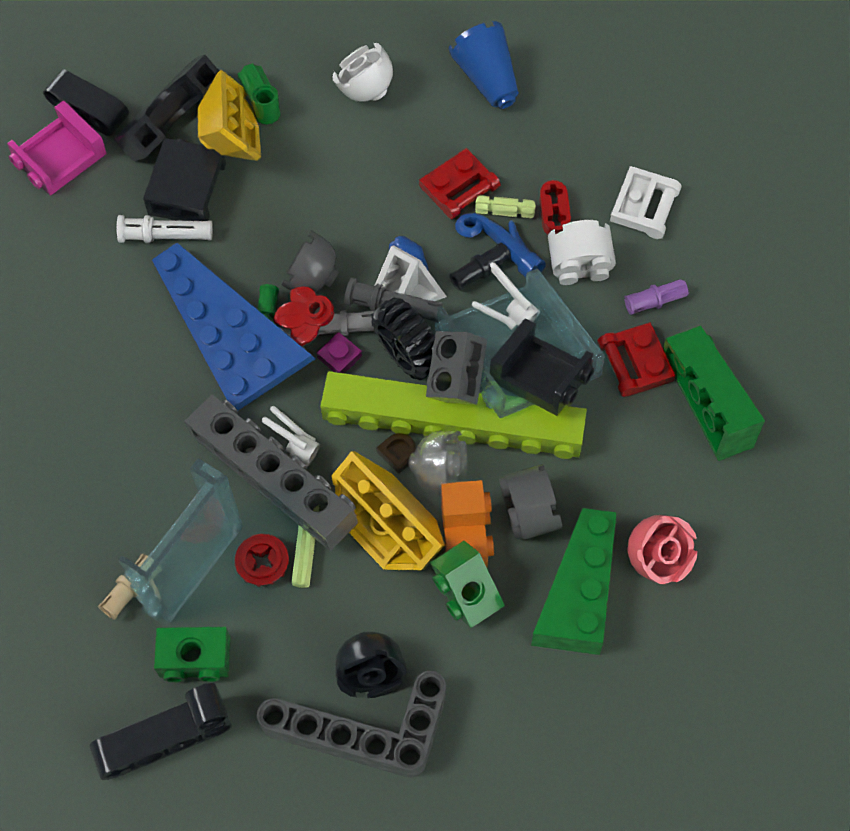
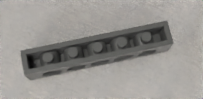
(326, 525)

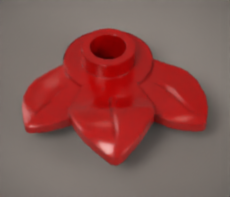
(300, 315)

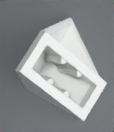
(408, 276)

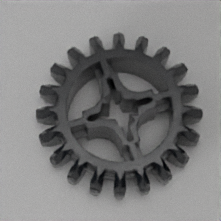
(404, 336)

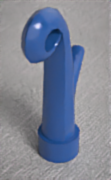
(520, 254)

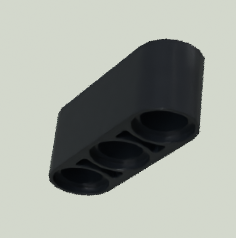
(91, 103)

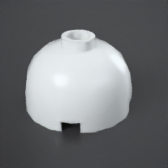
(365, 74)

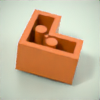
(464, 516)

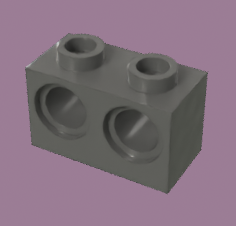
(456, 367)

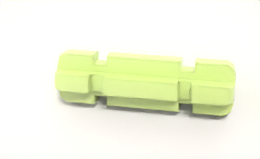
(505, 206)

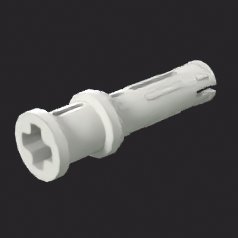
(150, 229)

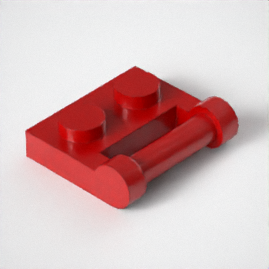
(454, 177)
(645, 355)

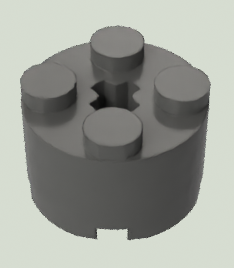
(530, 502)

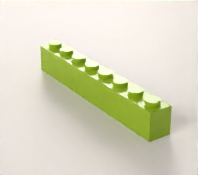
(407, 410)

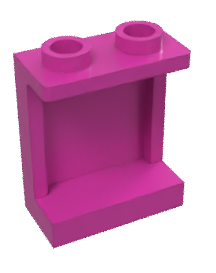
(58, 150)

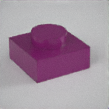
(339, 354)

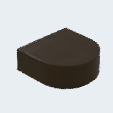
(397, 451)

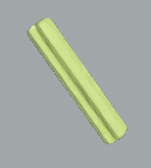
(303, 558)

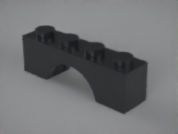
(155, 120)

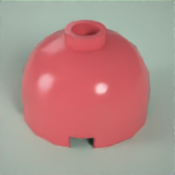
(662, 548)

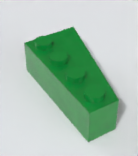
(713, 393)
(579, 595)

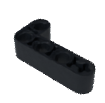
(162, 734)

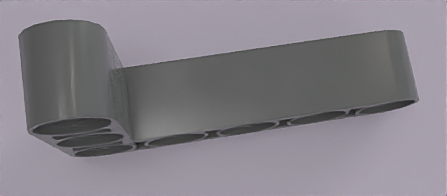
(363, 734)

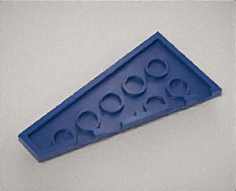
(235, 338)

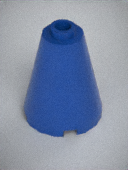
(487, 63)

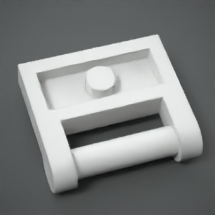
(636, 197)

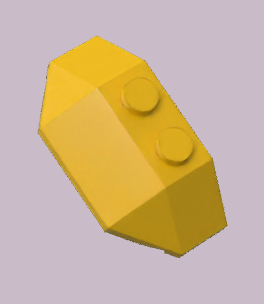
(228, 120)
(390, 519)

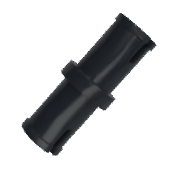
(479, 266)

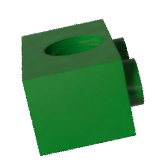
(466, 567)
(176, 642)

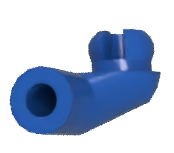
(410, 247)

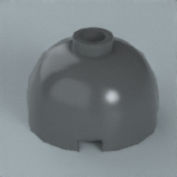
(313, 265)

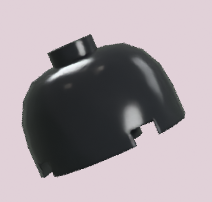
(369, 664)

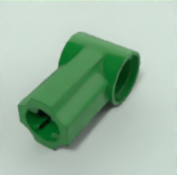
(260, 94)

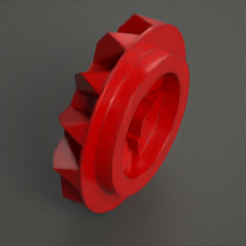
(259, 546)

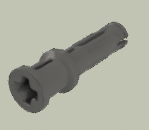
(373, 296)

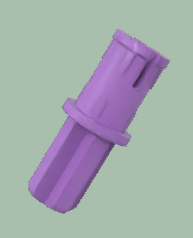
(655, 296)

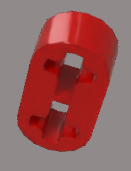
(548, 209)

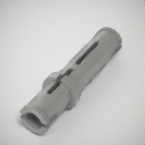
(345, 323)

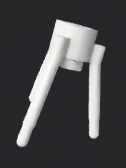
(518, 309)
(300, 444)

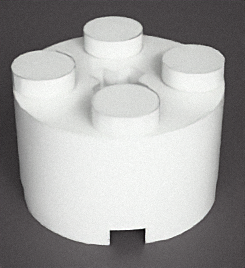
(581, 251)

